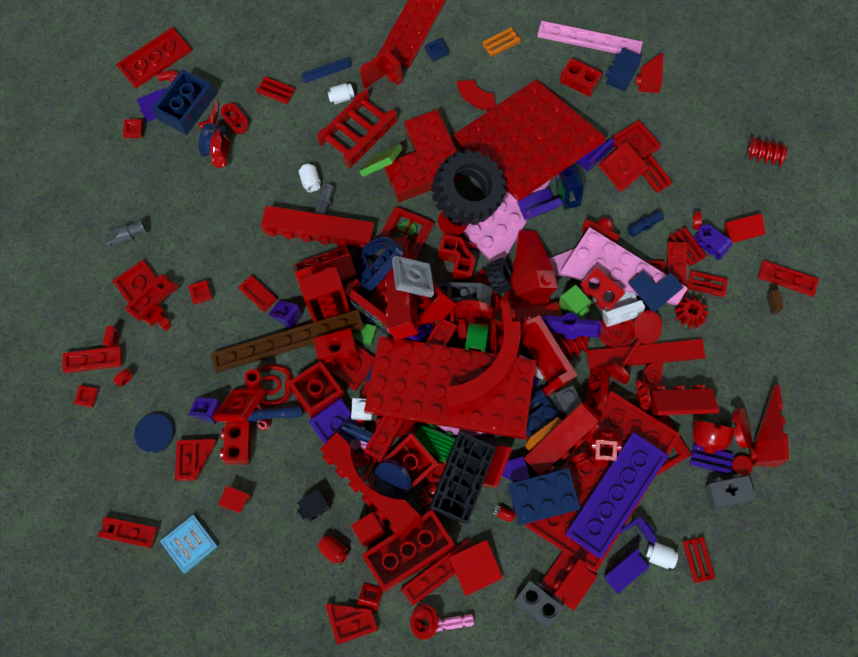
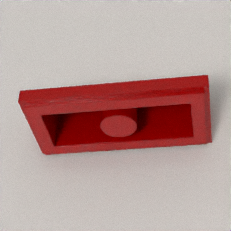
(745, 228)

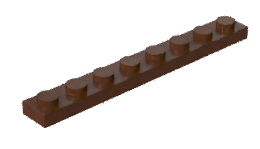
(284, 341)

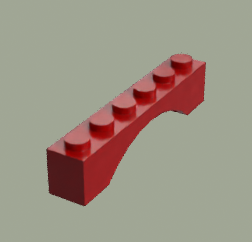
(397, 511)

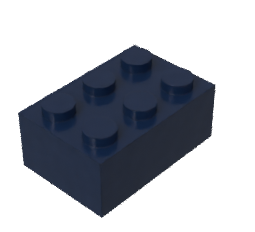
(184, 101)
(543, 497)

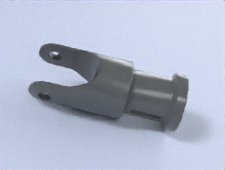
(126, 233)

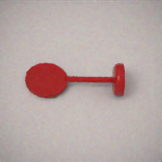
(647, 331)

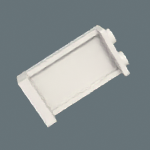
(625, 309)

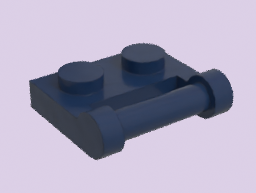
(542, 416)

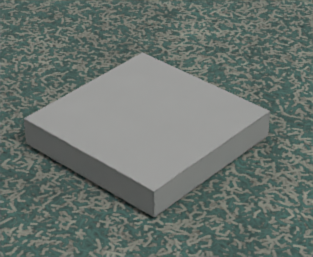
(412, 276)

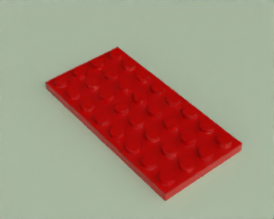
(412, 383)
(621, 418)

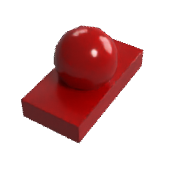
(603, 226)

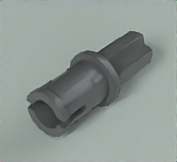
(324, 199)

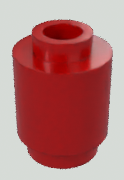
(333, 549)

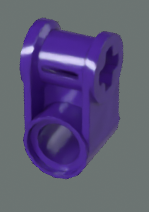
(714, 242)

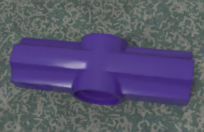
(572, 326)

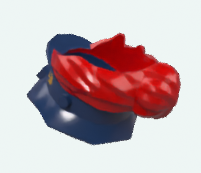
(214, 143)

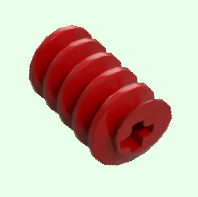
(766, 151)
(569, 346)

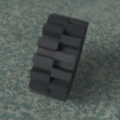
(499, 275)

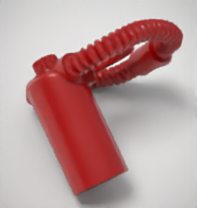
(254, 381)

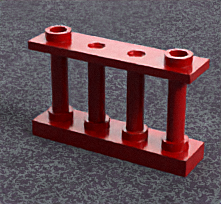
(364, 143)

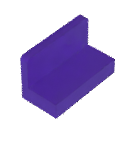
(596, 155)
(538, 204)
(626, 572)

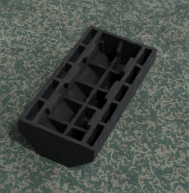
(462, 478)

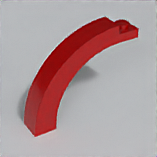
(480, 388)

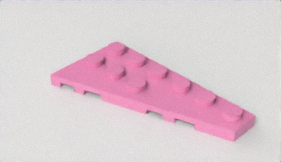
(500, 231)
(613, 261)

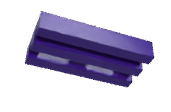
(728, 463)

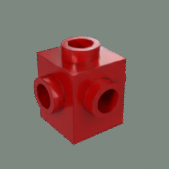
(606, 445)

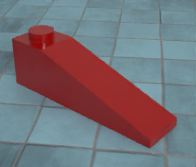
(532, 270)

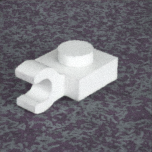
(358, 410)

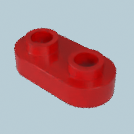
(235, 119)

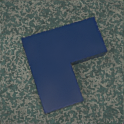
(655, 295)

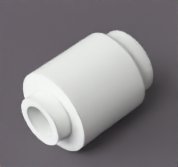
(340, 93)
(309, 178)
(662, 555)

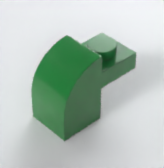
(477, 337)

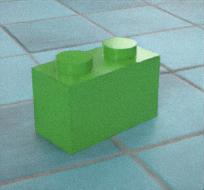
(575, 302)

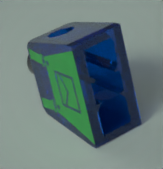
(567, 181)

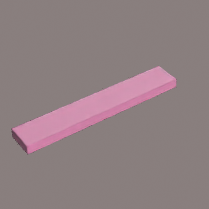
(587, 38)

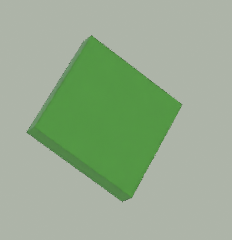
(381, 160)

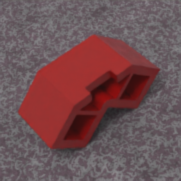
(454, 250)

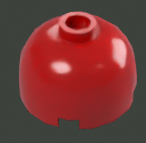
(711, 436)

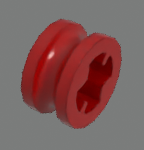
(581, 459)

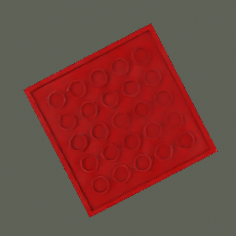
(530, 138)

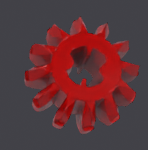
(690, 319)

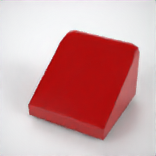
(370, 597)

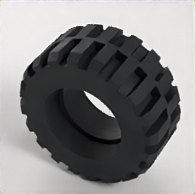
(483, 171)

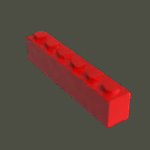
(317, 227)
(401, 305)

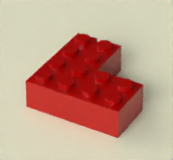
(431, 146)

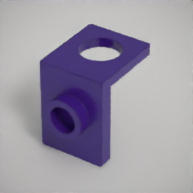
(644, 527)

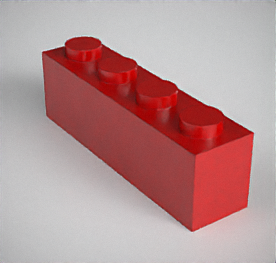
(563, 438)

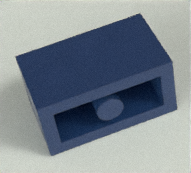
(623, 69)

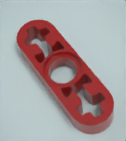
(598, 379)

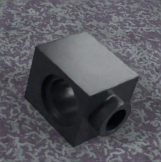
(312, 506)

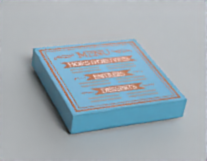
(188, 544)

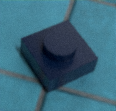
(436, 49)

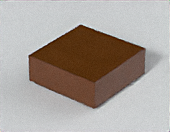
(775, 302)

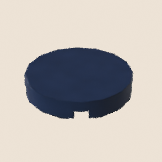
(154, 433)
(393, 479)

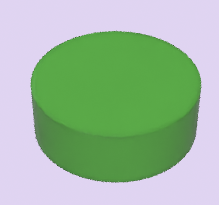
(412, 230)

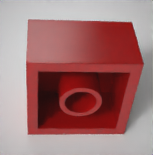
(315, 389)

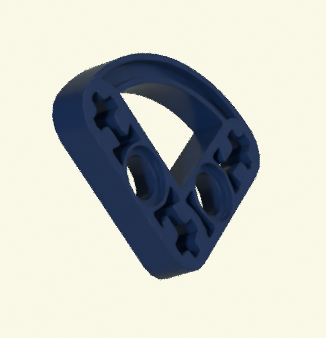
(372, 273)

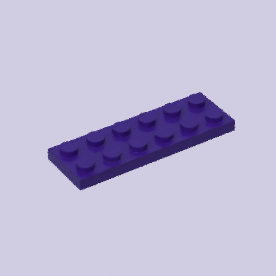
(616, 495)

